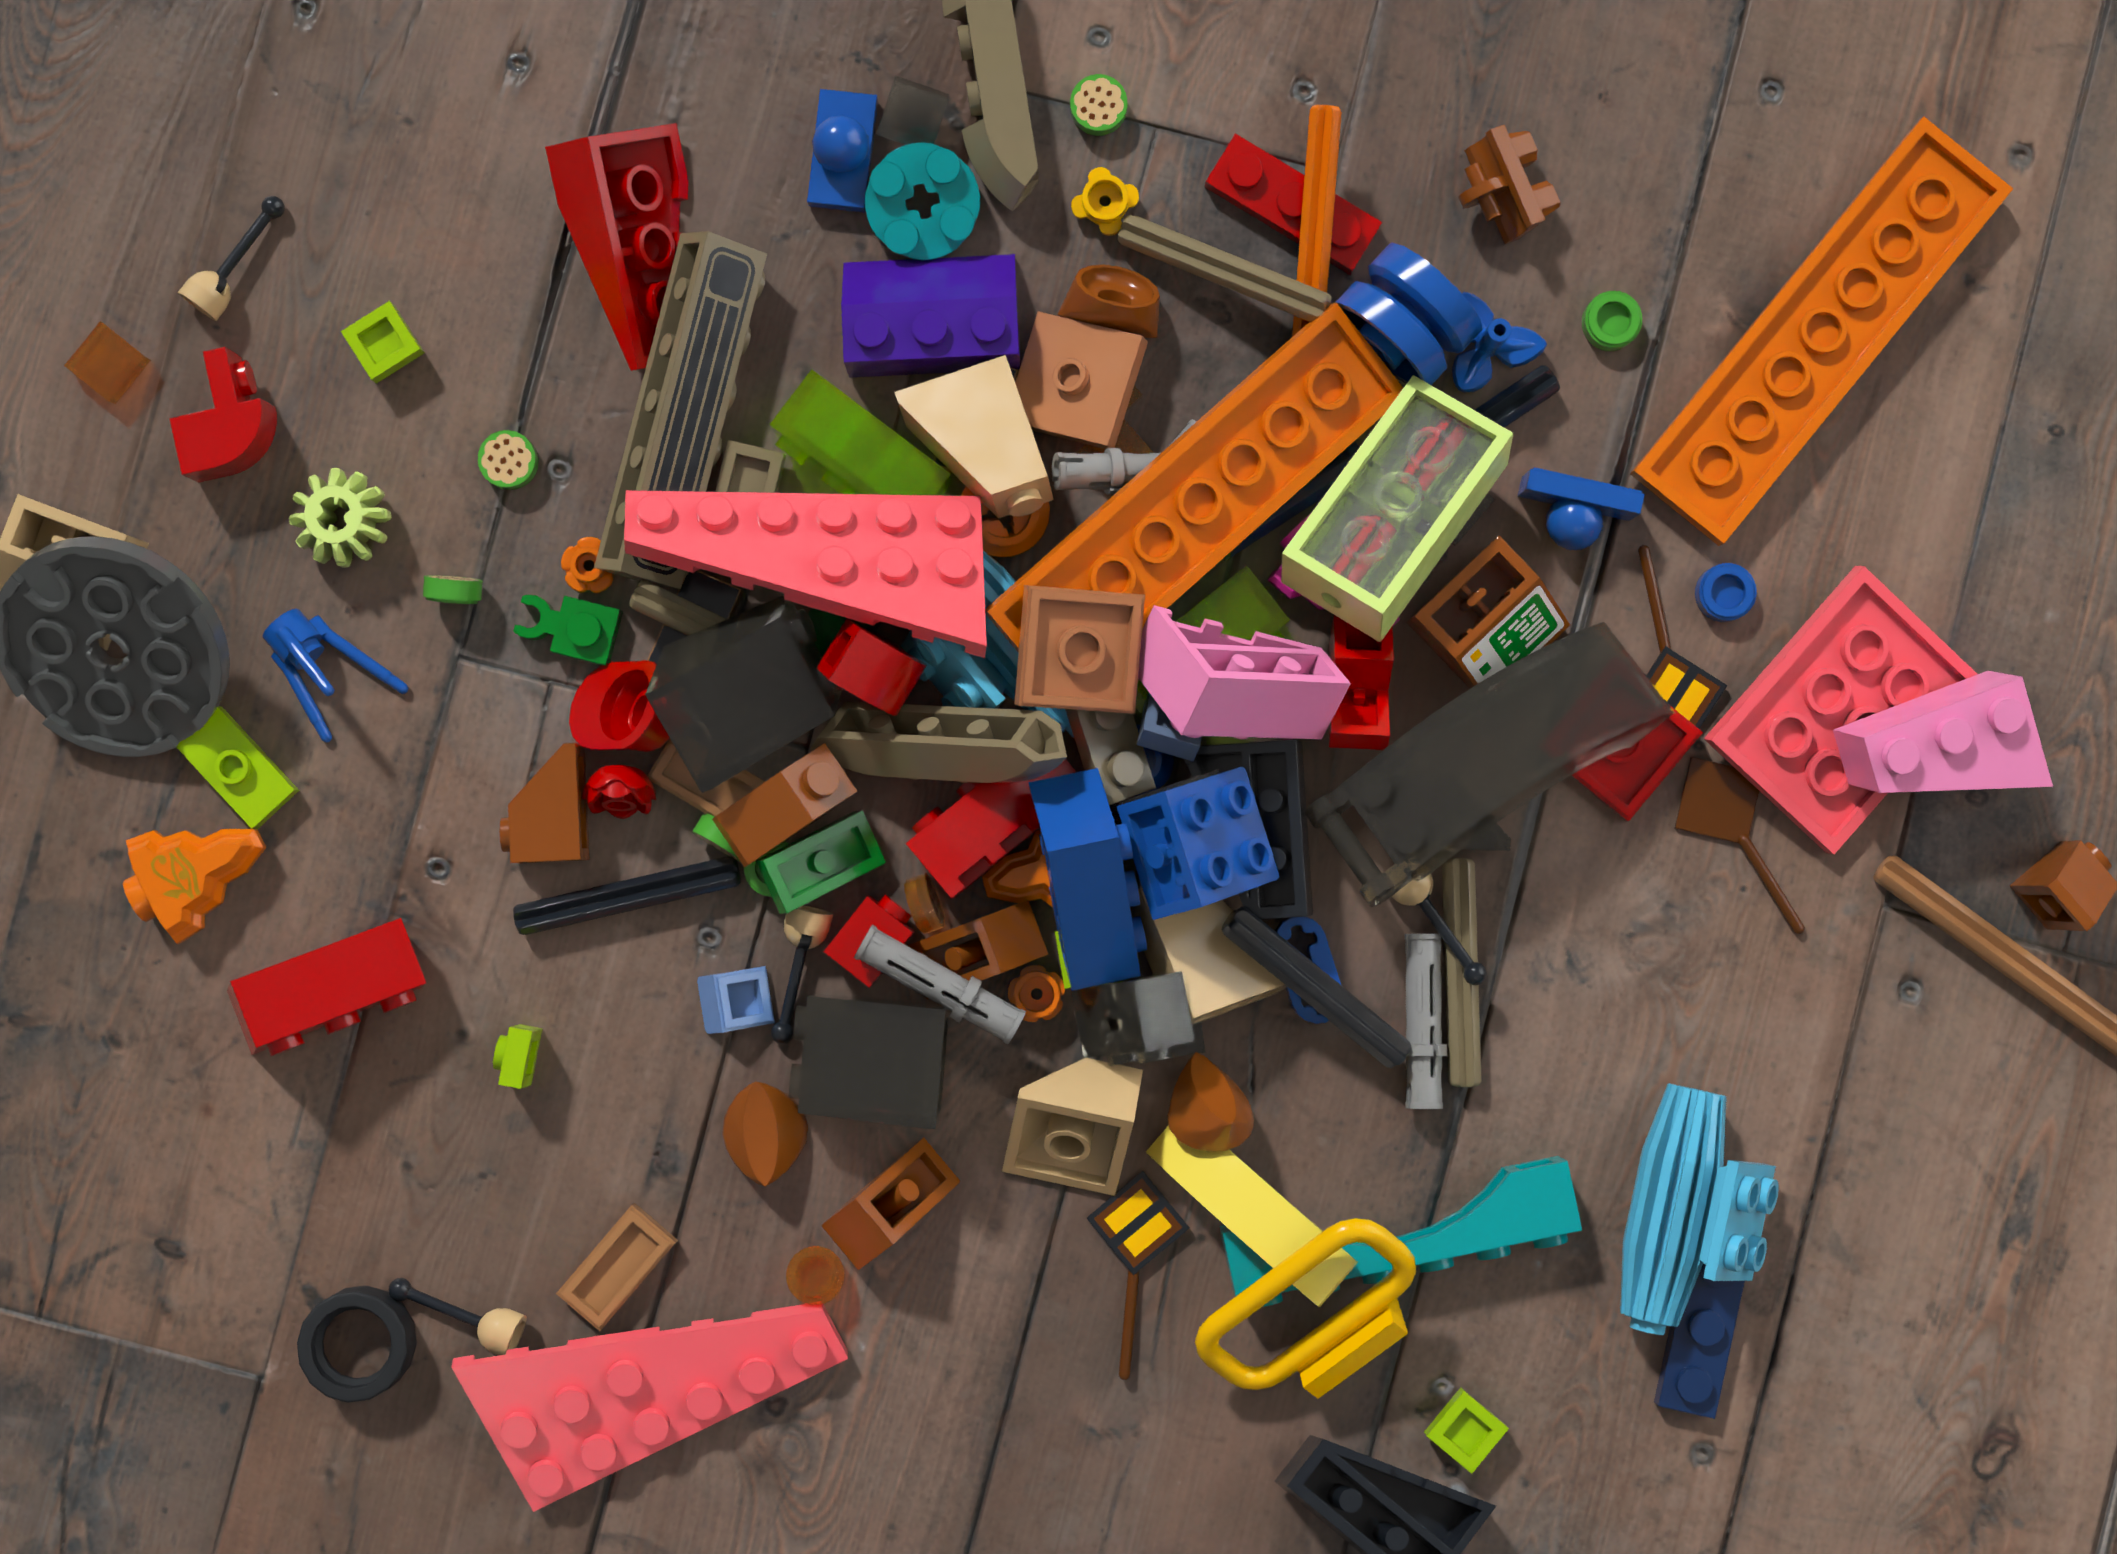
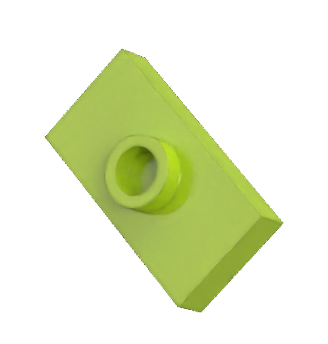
(238, 769)

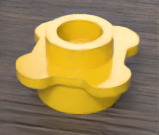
(1101, 185)

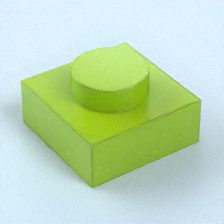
(382, 342)
(517, 1055)
(1466, 1430)

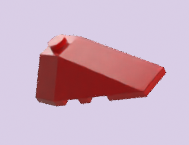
(624, 217)

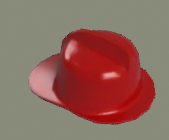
(614, 711)

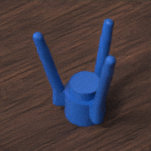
(297, 647)

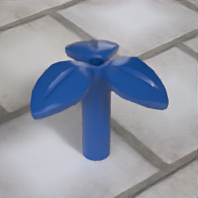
(1511, 345)

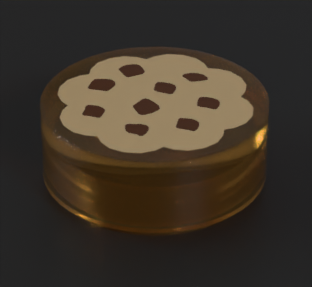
(924, 903)

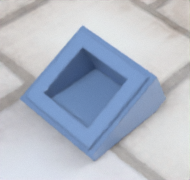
(735, 1000)

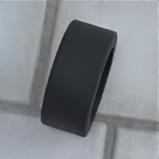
(317, 1366)

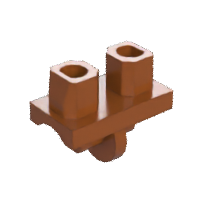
(1503, 186)

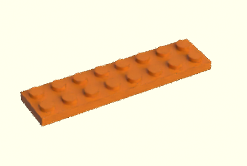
(1821, 331)
(1221, 473)

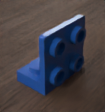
(1198, 843)

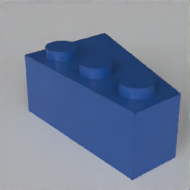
(1088, 879)

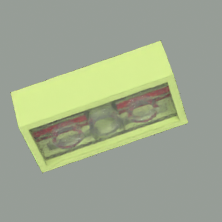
(1396, 508)

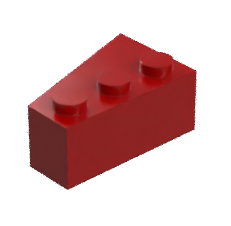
(976, 830)
(326, 988)

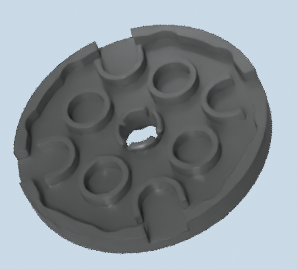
(157, 615)

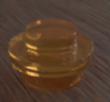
(815, 1275)

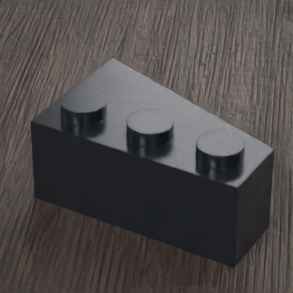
(1279, 791)
(1379, 1504)

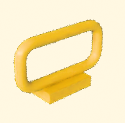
(1339, 1343)

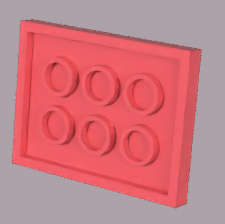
(1841, 666)

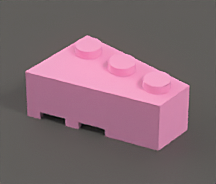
(1237, 685)

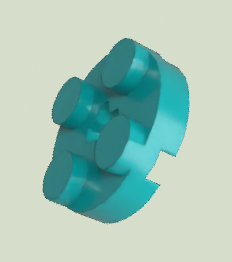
(894, 182)

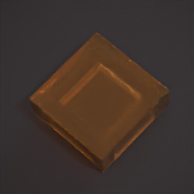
(107, 362)

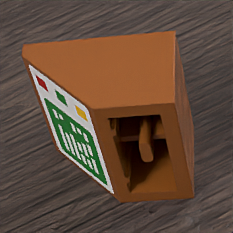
(1489, 615)

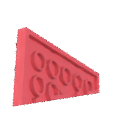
(844, 554)
(622, 1396)

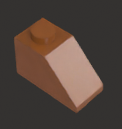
(784, 805)
(549, 815)
(2068, 886)
(987, 944)
(891, 1204)

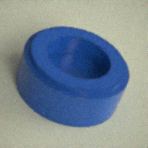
(1725, 592)

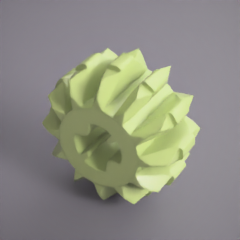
(320, 516)

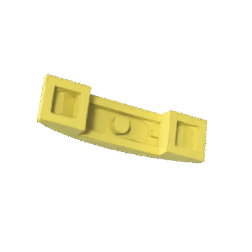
(1250, 1210)

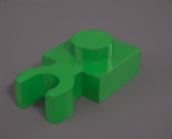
(579, 629)

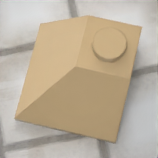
(1075, 1126)

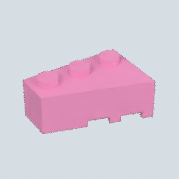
(1949, 740)

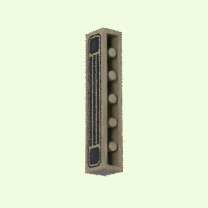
(685, 386)

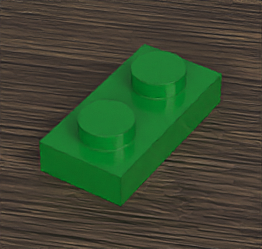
(820, 862)

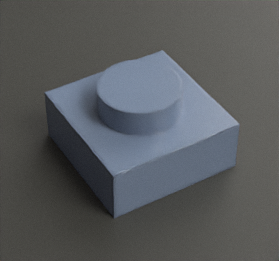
(1159, 734)

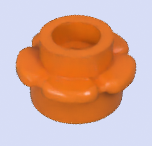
(576, 575)
(1049, 983)

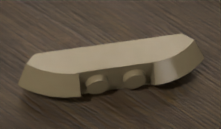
(1003, 141)
(945, 742)

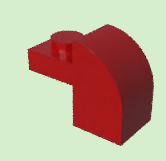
(231, 434)
(1368, 665)
(871, 667)

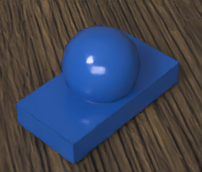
(842, 150)
(1578, 505)

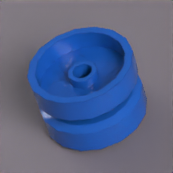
(1410, 314)

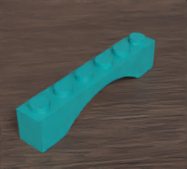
(1516, 1207)

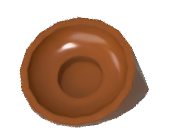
(1114, 300)
(1208, 1108)
(764, 1132)

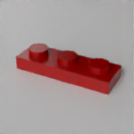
(1275, 197)

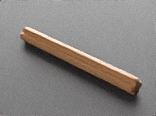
(1999, 951)

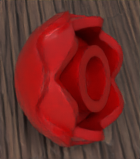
(620, 791)

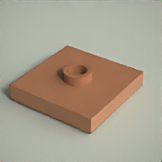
(1078, 379)
(1079, 649)

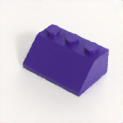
(929, 315)

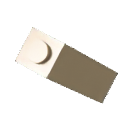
(981, 435)
(1213, 968)

